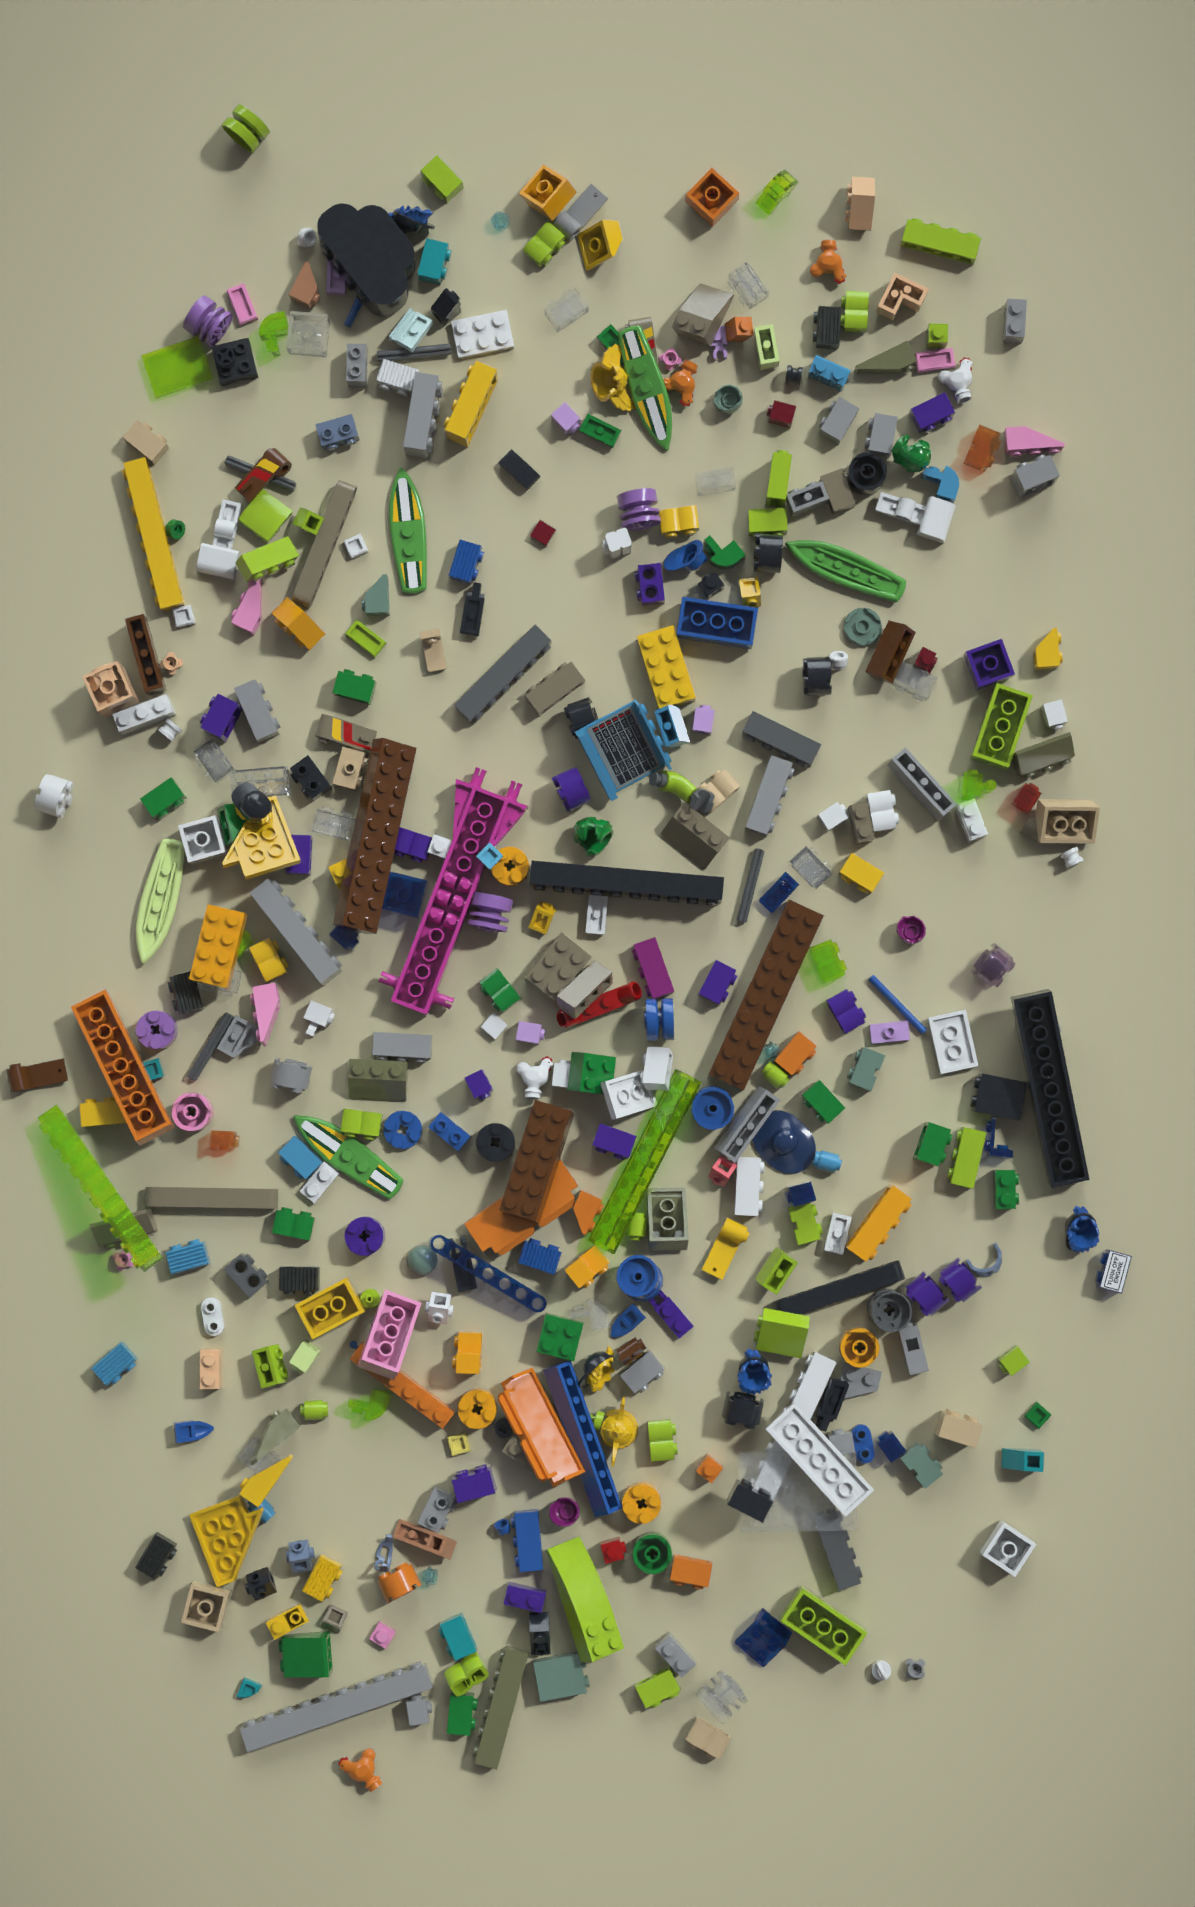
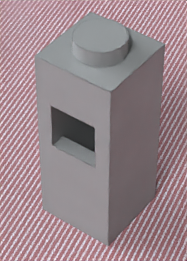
(913, 1349)

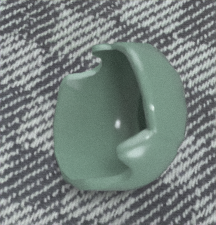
(728, 399)
(422, 1260)

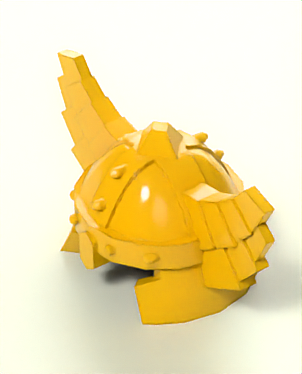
(610, 380)
(618, 1429)

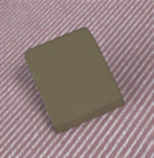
(334, 1619)

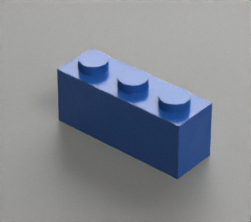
(527, 1540)

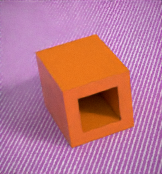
(739, 329)
(709, 1468)

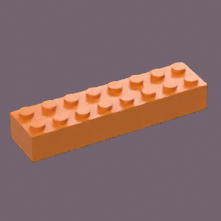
(122, 1067)

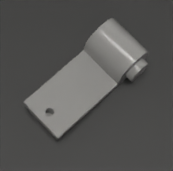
(580, 213)

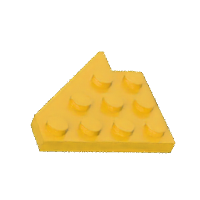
(263, 847)
(225, 1536)

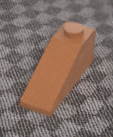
(424, 1539)

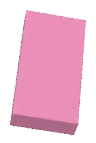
(242, 304)
(935, 360)

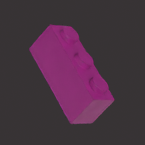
(652, 968)

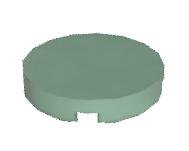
(862, 626)

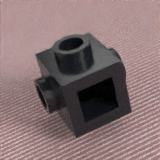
(260, 1584)

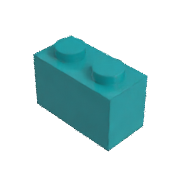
(433, 261)
(457, 1636)

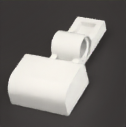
(932, 518)
(220, 558)

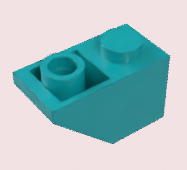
(1023, 1459)

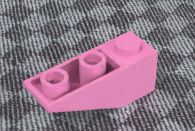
(1026, 440)
(250, 610)
(267, 1007)

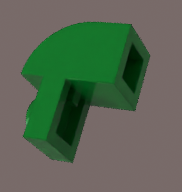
(726, 557)

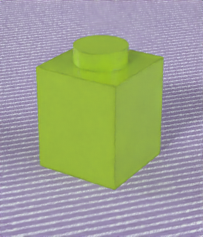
(937, 336)
(308, 521)
(1013, 1361)

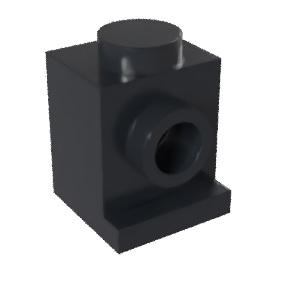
(711, 585)

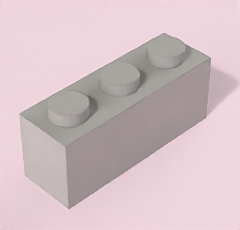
(257, 710)
(402, 1046)

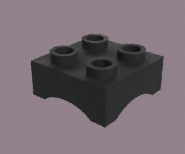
(244, 367)

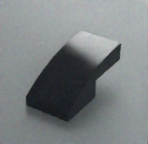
(519, 469)

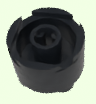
(872, 464)
(768, 553)
(817, 676)
(580, 714)
(495, 1153)
(742, 1409)

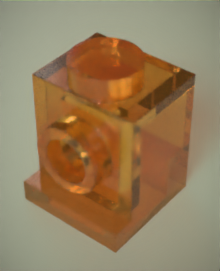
(224, 1140)

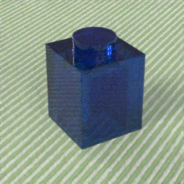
(345, 937)
(890, 1445)

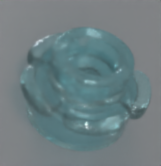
(495, 220)
(771, 1050)
(430, 1576)

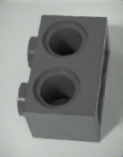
(242, 1278)

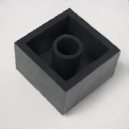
(750, 1500)

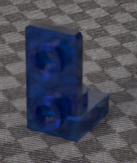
(778, 892)
(1001, 1150)

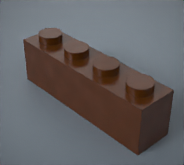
(145, 654)

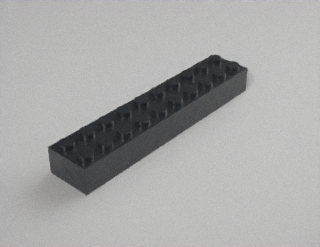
(626, 882)
(1050, 1088)

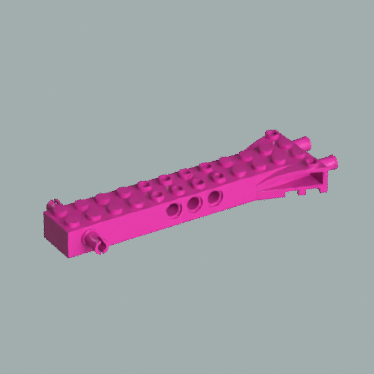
(478, 820)

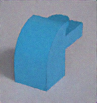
(947, 481)

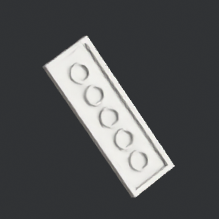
(819, 1459)

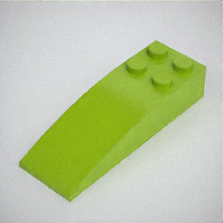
(584, 1601)

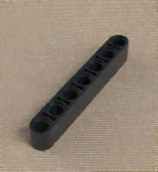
(841, 1289)

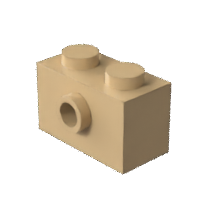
(350, 769)

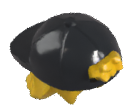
(252, 804)
(597, 1370)

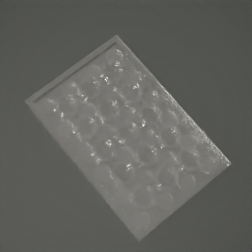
(796, 1498)

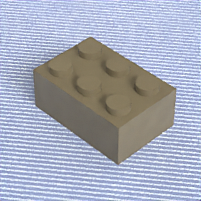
(558, 966)

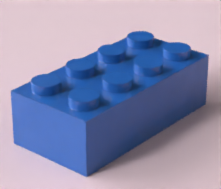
(717, 622)

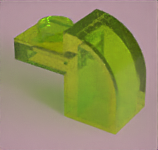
(776, 190)
(272, 327)
(377, 1405)

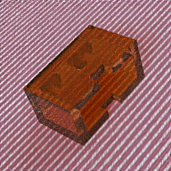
(985, 443)

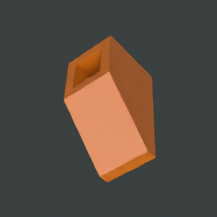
(585, 1210)

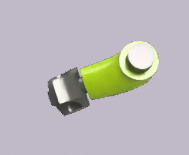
(674, 783)

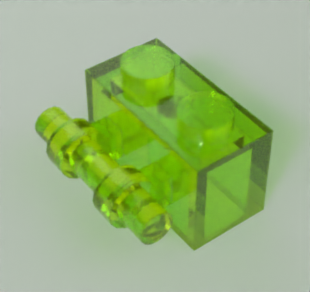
(972, 786)

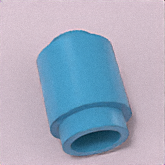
(827, 1161)
(268, 1510)

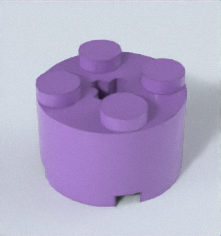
(167, 1029)

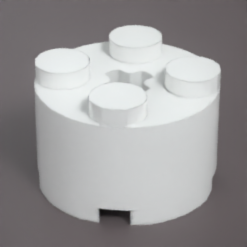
(54, 795)

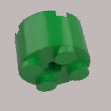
(660, 1544)

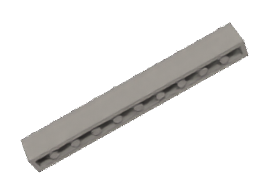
(337, 1706)

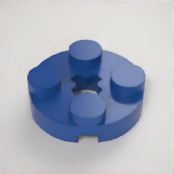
(397, 1139)

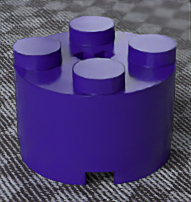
(571, 789)
(356, 1243)
(959, 1280)
(926, 1293)

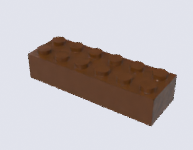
(536, 1162)

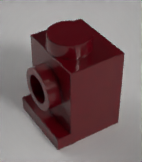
(926, 660)

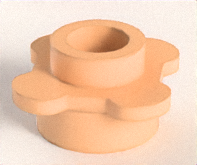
(176, 663)

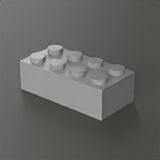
(421, 416)

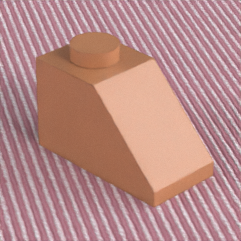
(305, 288)

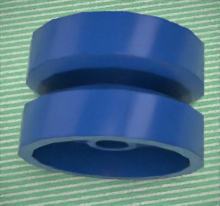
(659, 1019)
(712, 1096)
(647, 1286)

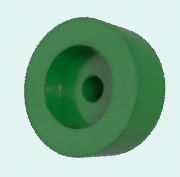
(175, 529)

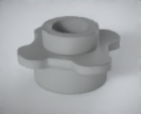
(915, 1673)

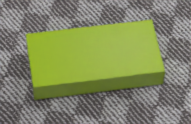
(365, 638)

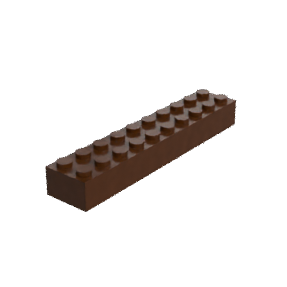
(374, 836)
(766, 995)

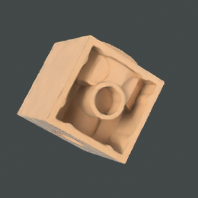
(110, 689)

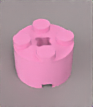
(203, 1112)

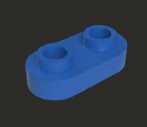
(862, 1444)

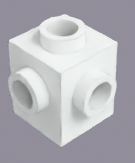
(439, 1308)

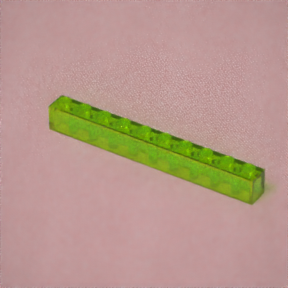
(644, 1162)
(100, 1188)

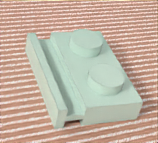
(411, 330)

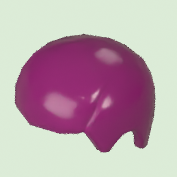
(911, 930)
(564, 1512)

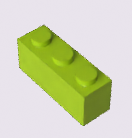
(267, 559)
(966, 1157)

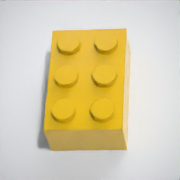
(330, 1308)

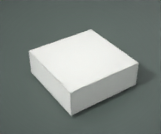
(355, 546)
(183, 616)
(494, 1025)

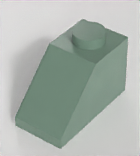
(377, 598)

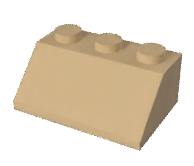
(1066, 820)

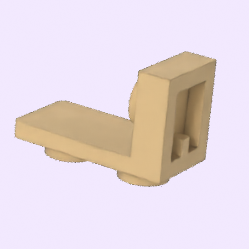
(433, 650)

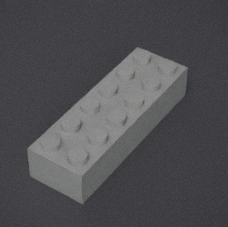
(295, 931)

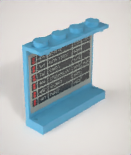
(623, 747)

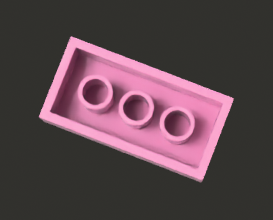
(389, 1334)

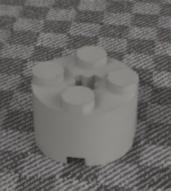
(290, 1074)

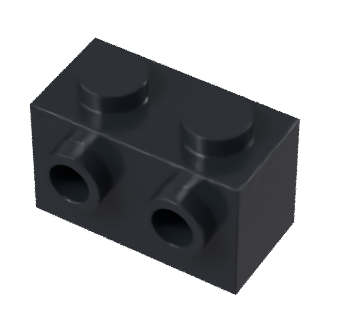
(310, 777)

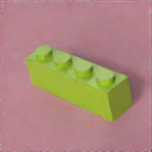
(940, 241)

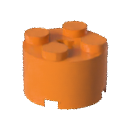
(398, 1583)

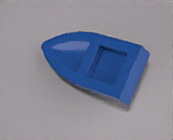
(627, 1321)
(191, 1430)

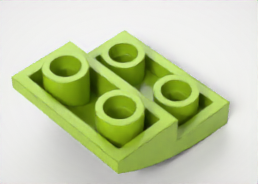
(265, 516)

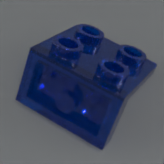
(763, 1638)

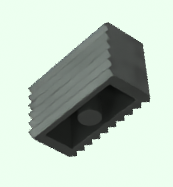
(828, 327)
(185, 993)
(299, 1279)
(156, 1555)

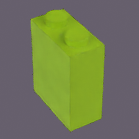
(778, 478)
(781, 1332)

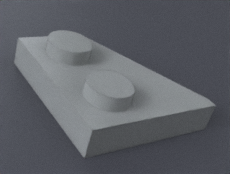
(238, 1037)
(860, 1380)

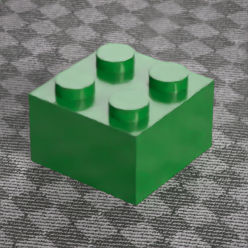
(589, 1071)
(932, 1144)
(560, 1336)

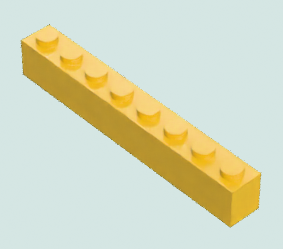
(153, 533)

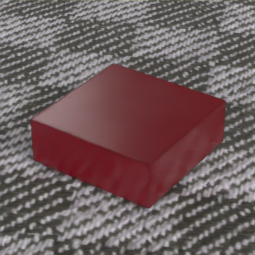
(543, 533)

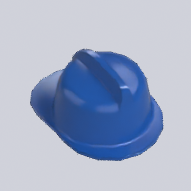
(687, 557)

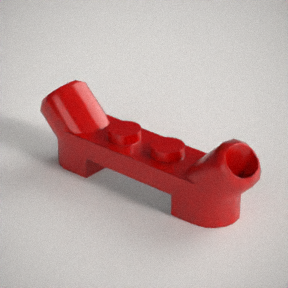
(603, 1004)

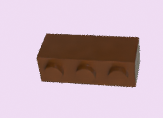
(890, 652)

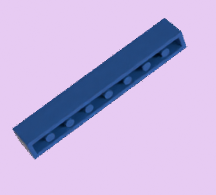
(583, 1437)

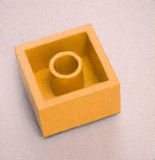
(547, 192)

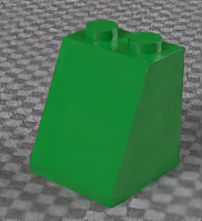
(306, 1655)

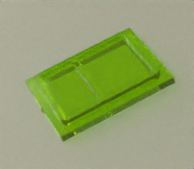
(177, 367)

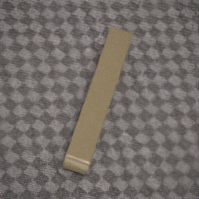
(324, 544)
(211, 1197)

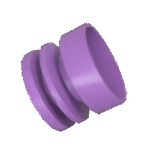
(207, 321)
(638, 505)
(490, 912)

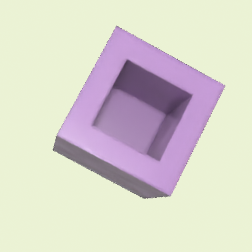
(566, 419)
(703, 720)
(530, 1032)

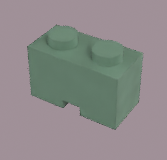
(865, 1067)
(926, 1470)

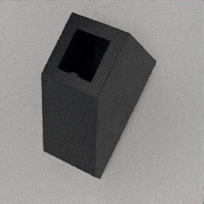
(446, 307)
(539, 1633)

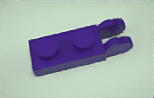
(672, 1315)

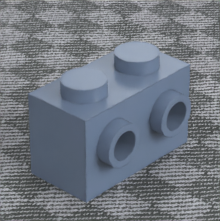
(337, 432)

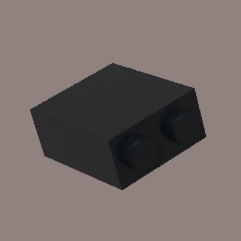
(998, 1096)

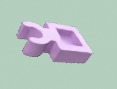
(719, 342)

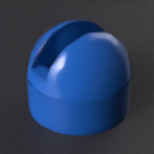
(502, 1527)

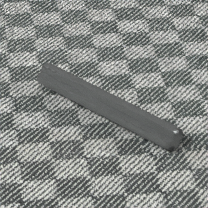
(419, 352)
(245, 467)
(750, 885)
(210, 1046)

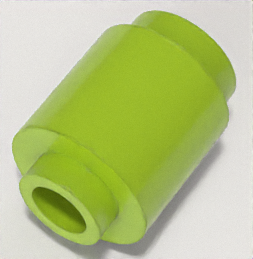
(775, 1075)
(637, 1227)
(314, 1410)

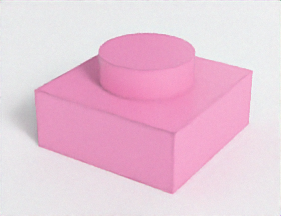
(382, 1635)

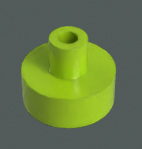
(375, 1298)
(597, 1420)

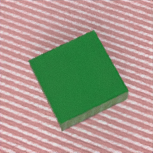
(1037, 1415)

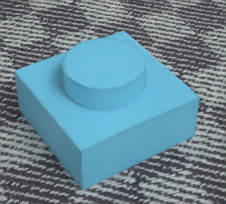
(489, 856)

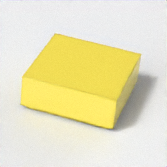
(458, 1444)

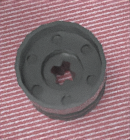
(899, 1315)

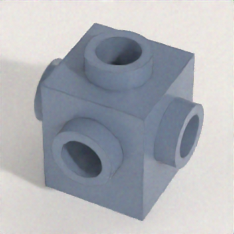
(300, 1556)

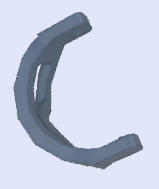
(989, 1271)
(388, 1541)

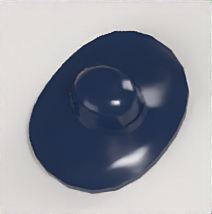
(785, 1143)

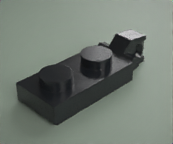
(473, 611)
(831, 1403)

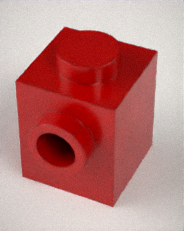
(613, 1549)

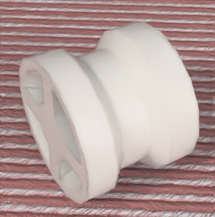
(169, 730)
(1071, 857)

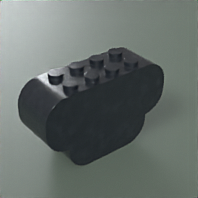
(369, 254)

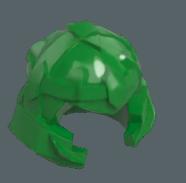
(913, 457)
(593, 834)

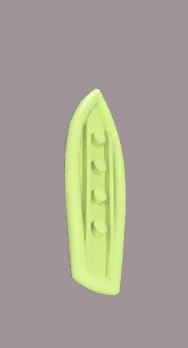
(159, 898)

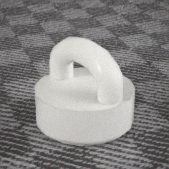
(306, 237)
(838, 660)
(881, 1670)

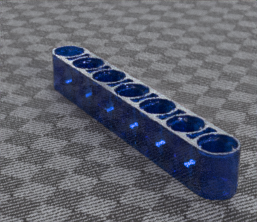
(496, 1276)

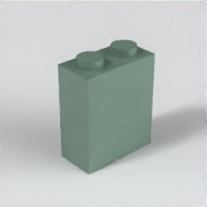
(560, 1676)

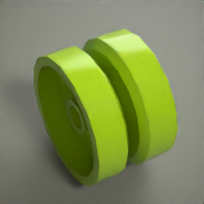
(245, 128)

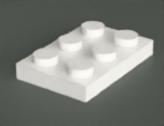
(482, 334)
(953, 1041)
(627, 1095)

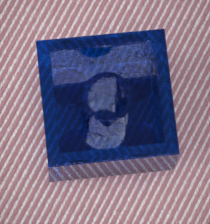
(404, 895)

